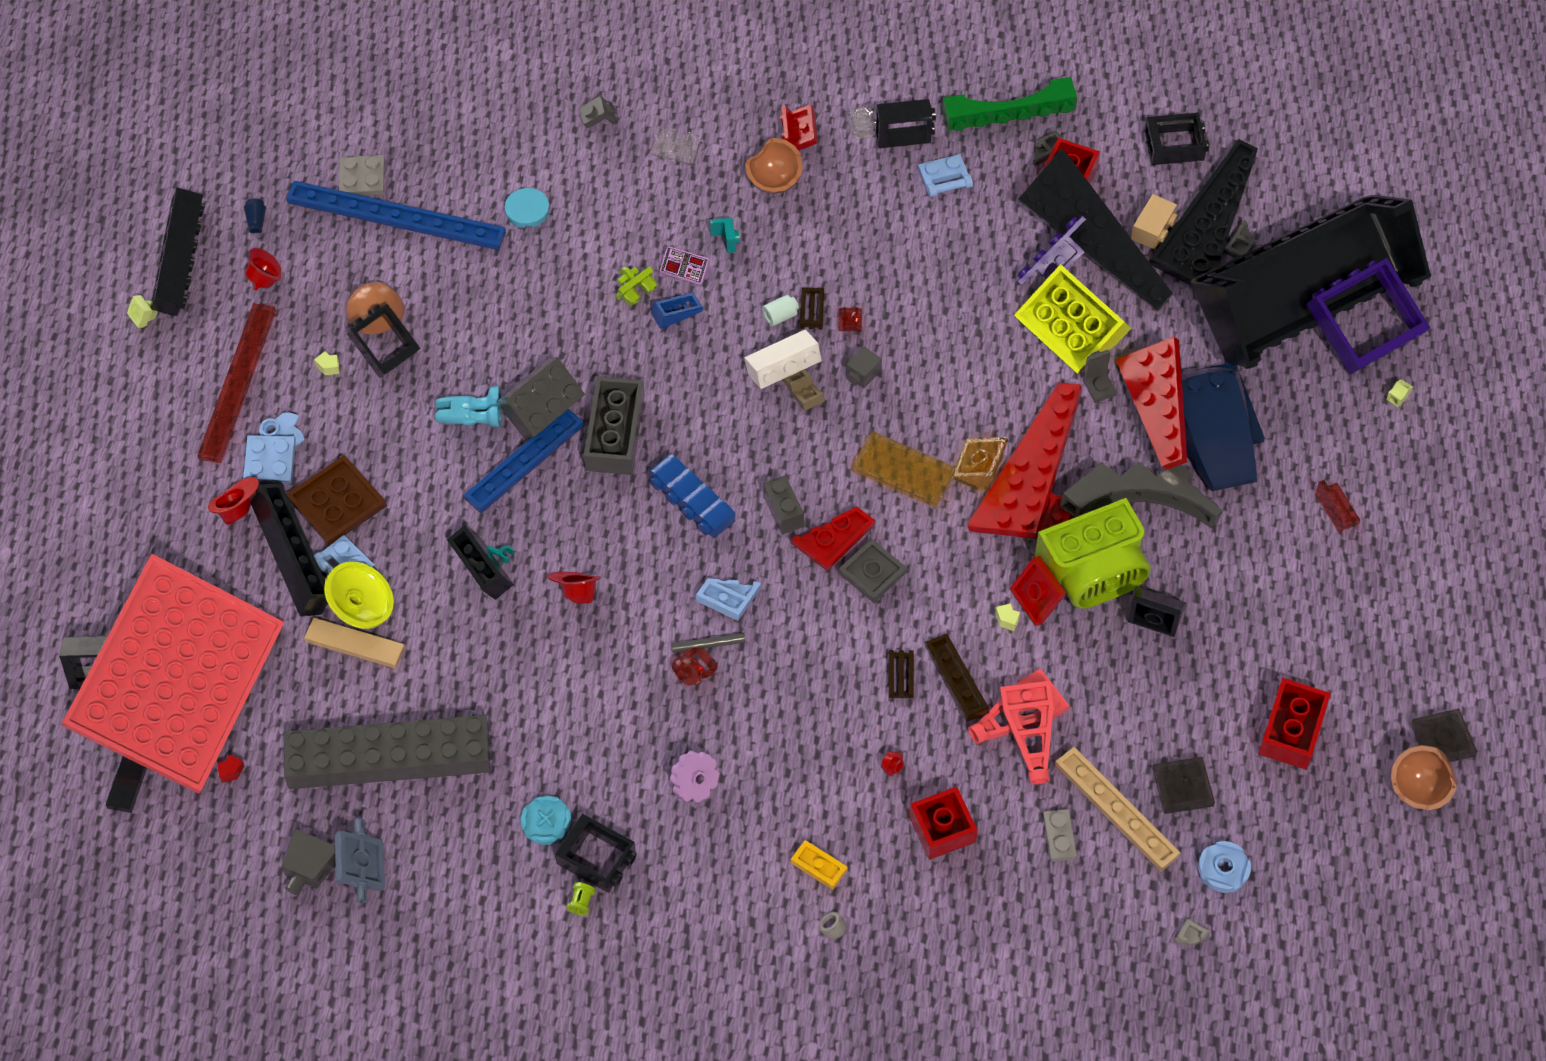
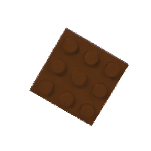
(336, 500)

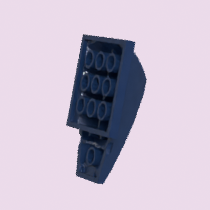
(1220, 426)

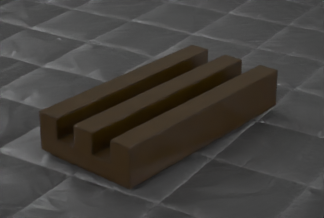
(811, 323)
(901, 655)

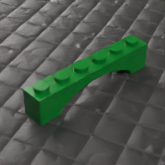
(966, 113)

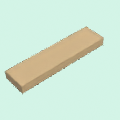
(354, 643)

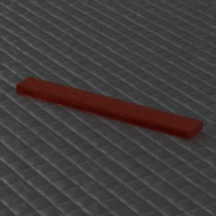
(236, 383)

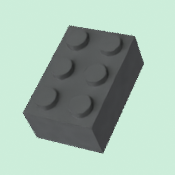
(540, 398)

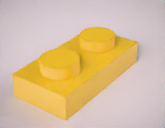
(819, 865)

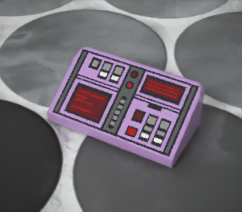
(685, 265)

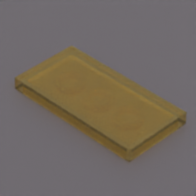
(903, 469)

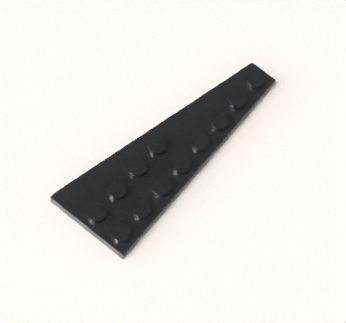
(1065, 193)
(1204, 228)

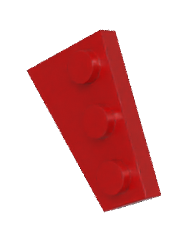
(833, 540)

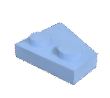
(727, 596)

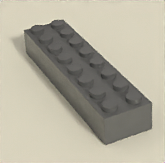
(386, 752)

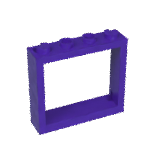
(1398, 295)

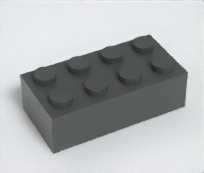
(614, 425)

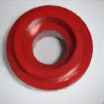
(892, 763)

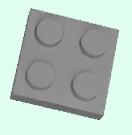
(362, 175)

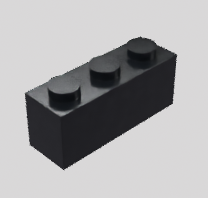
(480, 562)

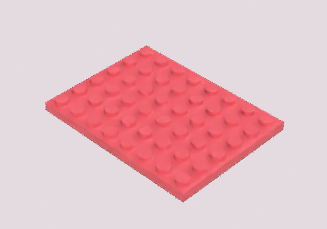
(173, 674)

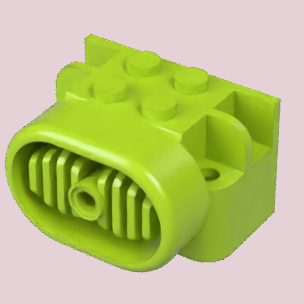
(1096, 554)

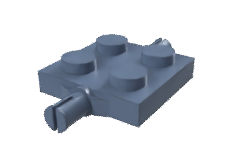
(359, 860)

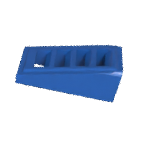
(665, 318)

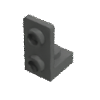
(1096, 376)

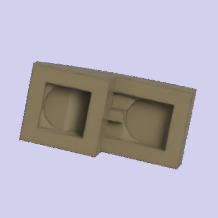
(804, 390)

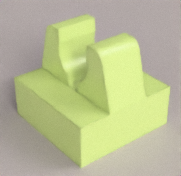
(140, 311)

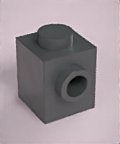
(863, 367)

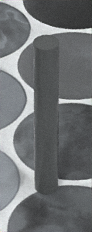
(708, 642)

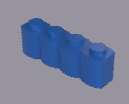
(691, 495)

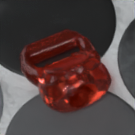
(689, 669)

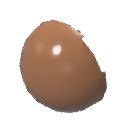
(775, 167)
(368, 297)
(1423, 777)

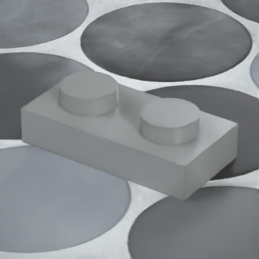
(1059, 835)

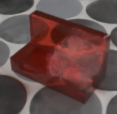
(1336, 506)

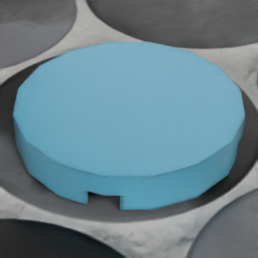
(527, 207)
(546, 820)

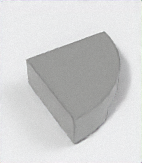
(1191, 933)

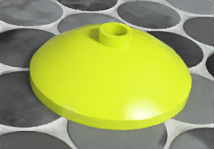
(365, 588)

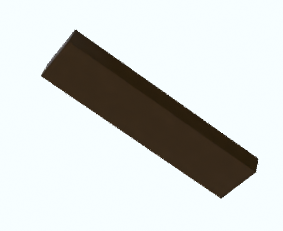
(957, 677)

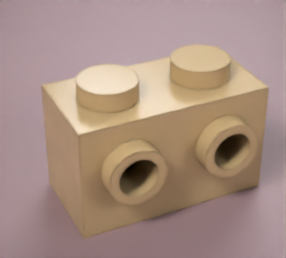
(1154, 222)

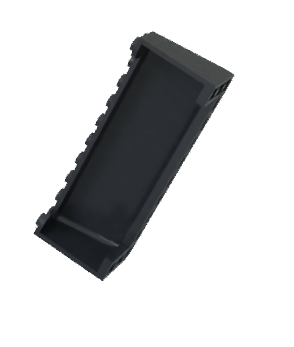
(1265, 292)

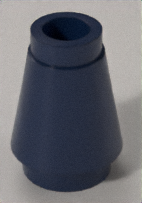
(255, 215)

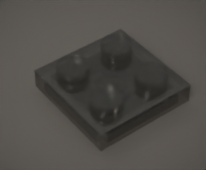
(1447, 732)
(1183, 785)

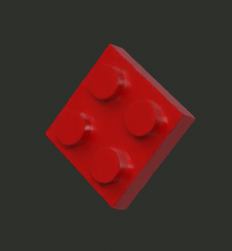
(1037, 590)

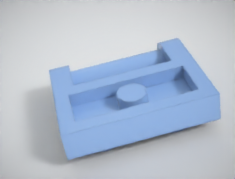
(944, 170)
(340, 551)

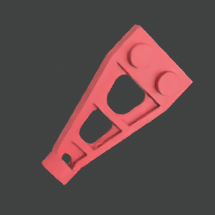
(1026, 698)
(992, 728)

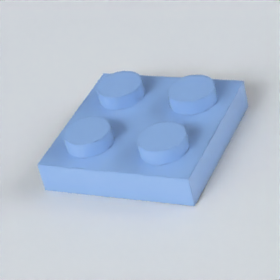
(270, 458)

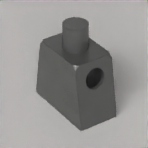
(307, 861)

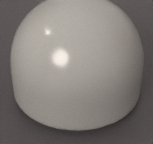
(836, 929)

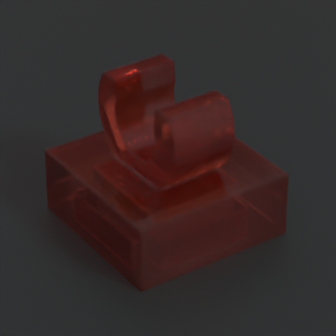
(850, 319)

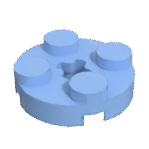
(1224, 881)

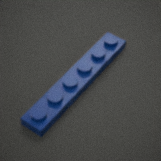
(523, 461)

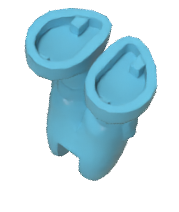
(463, 409)

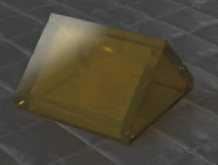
(979, 462)

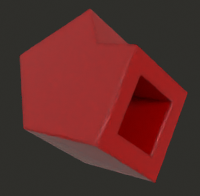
(230, 769)

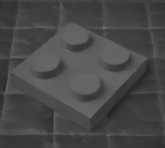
(872, 570)

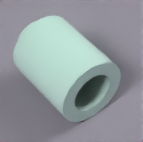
(780, 310)

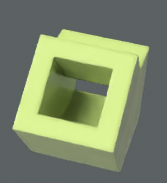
(327, 364)
(1399, 392)
(1007, 616)

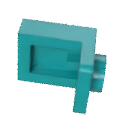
(725, 227)

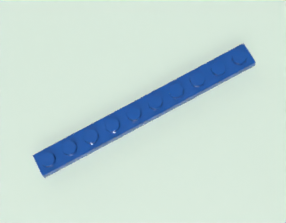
(396, 215)

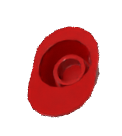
(262, 269)
(235, 501)
(576, 586)

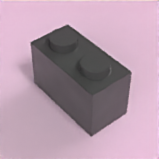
(783, 504)

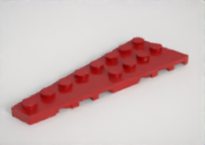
(1024, 486)

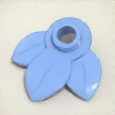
(284, 426)

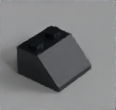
(1156, 611)

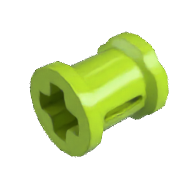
(581, 899)

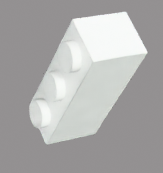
(783, 359)

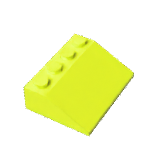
(1071, 319)

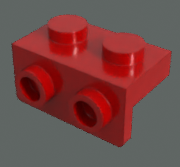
(799, 126)

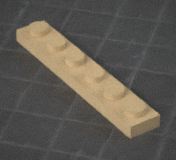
(1117, 809)

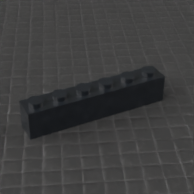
(177, 251)
(290, 549)

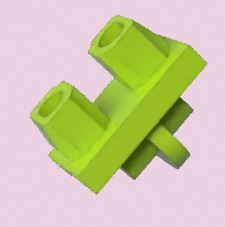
(628, 290)

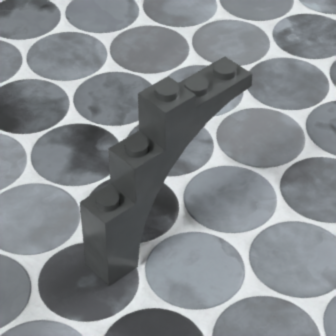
(1139, 484)

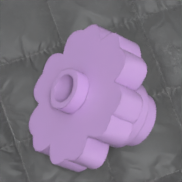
(694, 776)

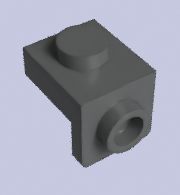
(596, 111)

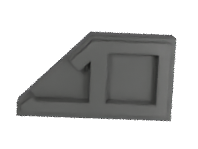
(1044, 147)
(1241, 242)

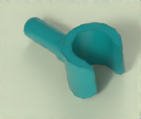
(499, 552)

